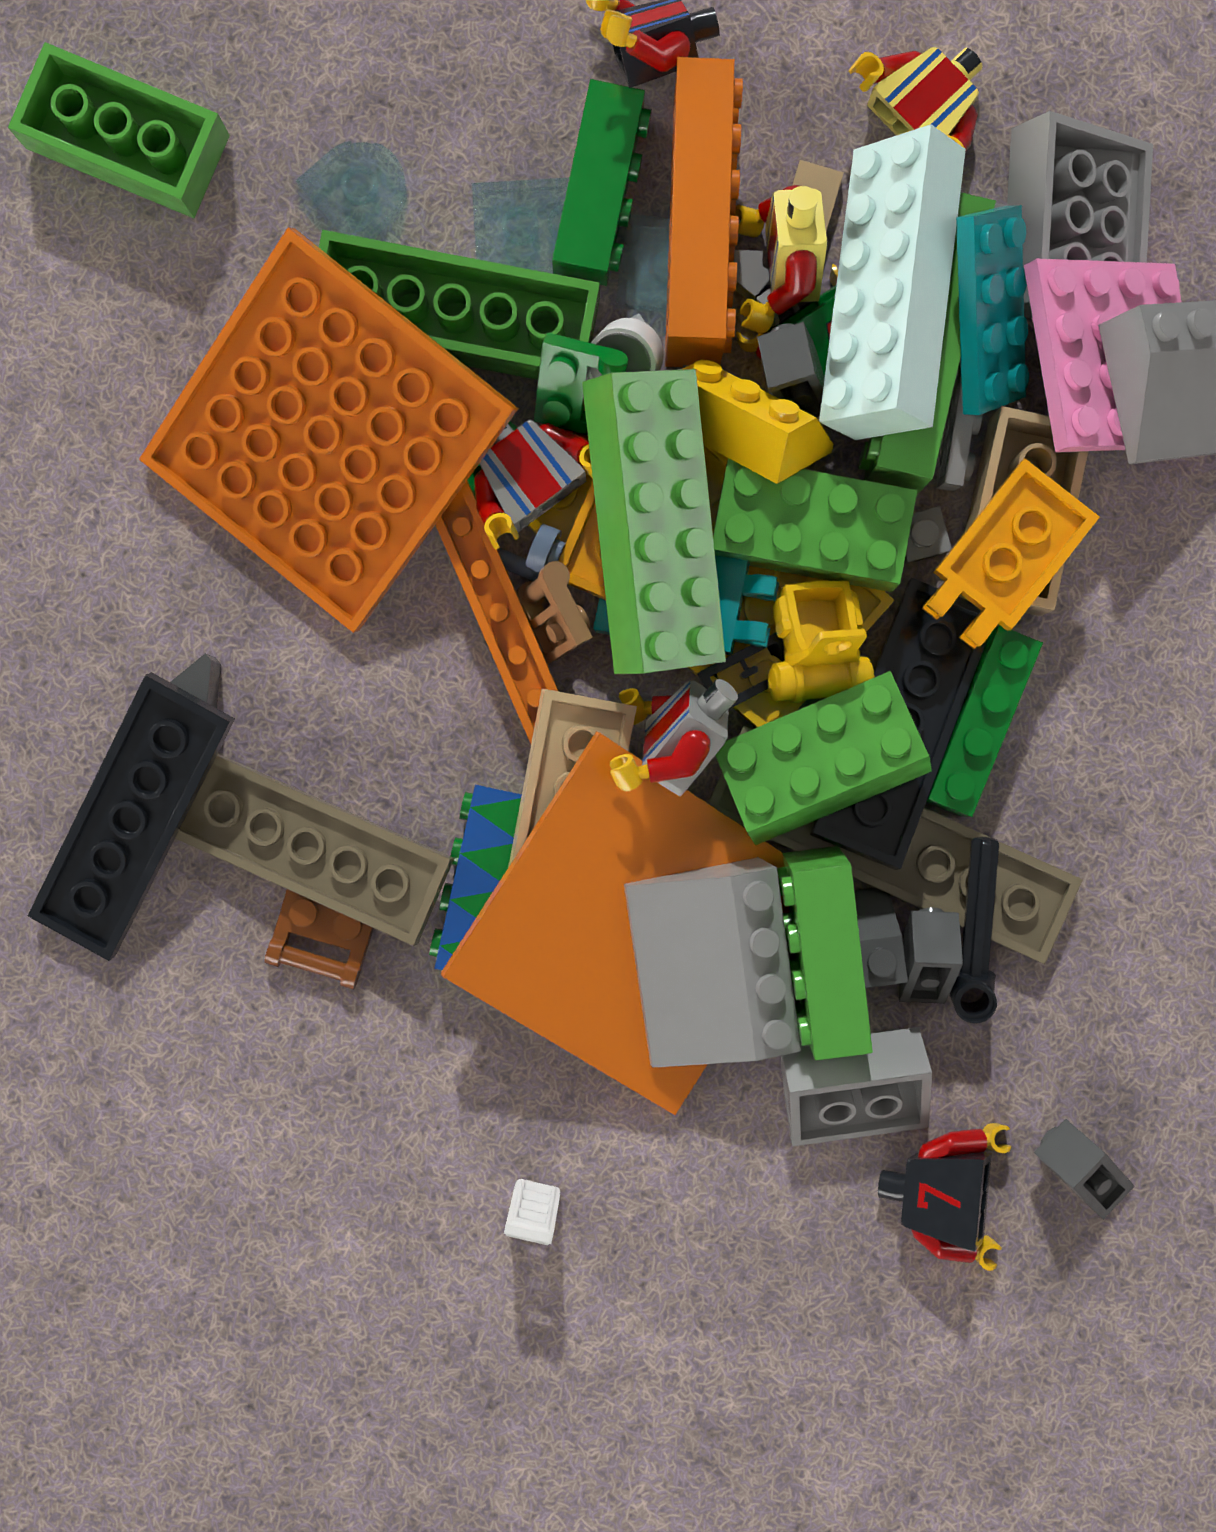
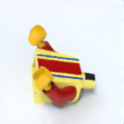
(923, 91)
(794, 250)

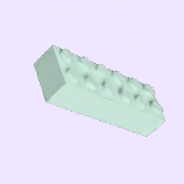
(893, 285)

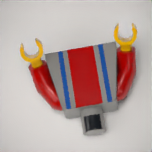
(527, 476)
(679, 735)

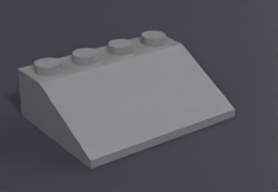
(1080, 191)
(1164, 379)
(713, 965)

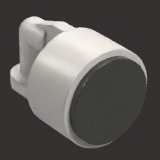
(635, 340)

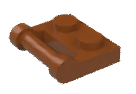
(322, 924)

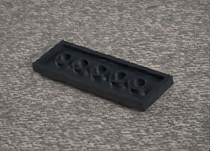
(933, 678)
(130, 816)

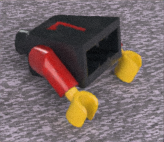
(653, 35)
(948, 1194)

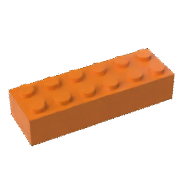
(703, 211)

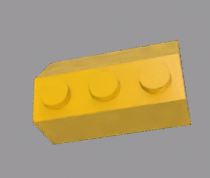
(756, 427)

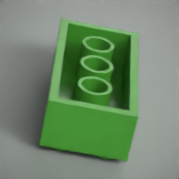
(119, 130)
(816, 526)
(823, 758)
(827, 952)

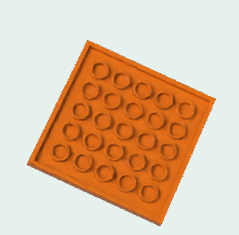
(326, 430)

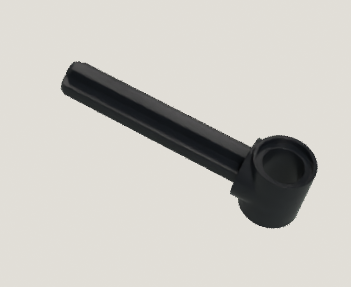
(978, 933)

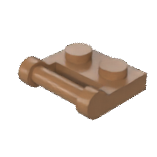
(562, 624)

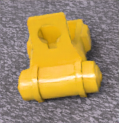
(820, 641)

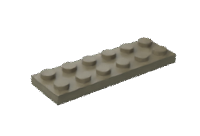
(316, 849)

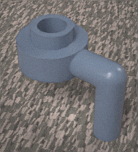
(544, 549)

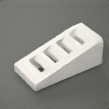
(533, 1212)

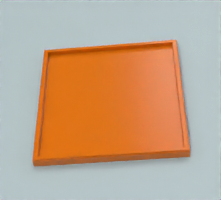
(557, 925)

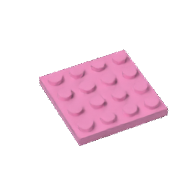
(1066, 308)

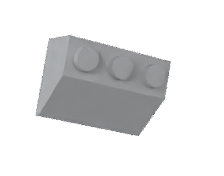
(858, 1092)

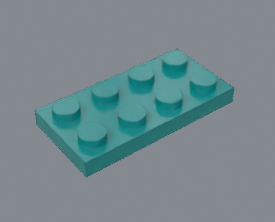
(992, 308)

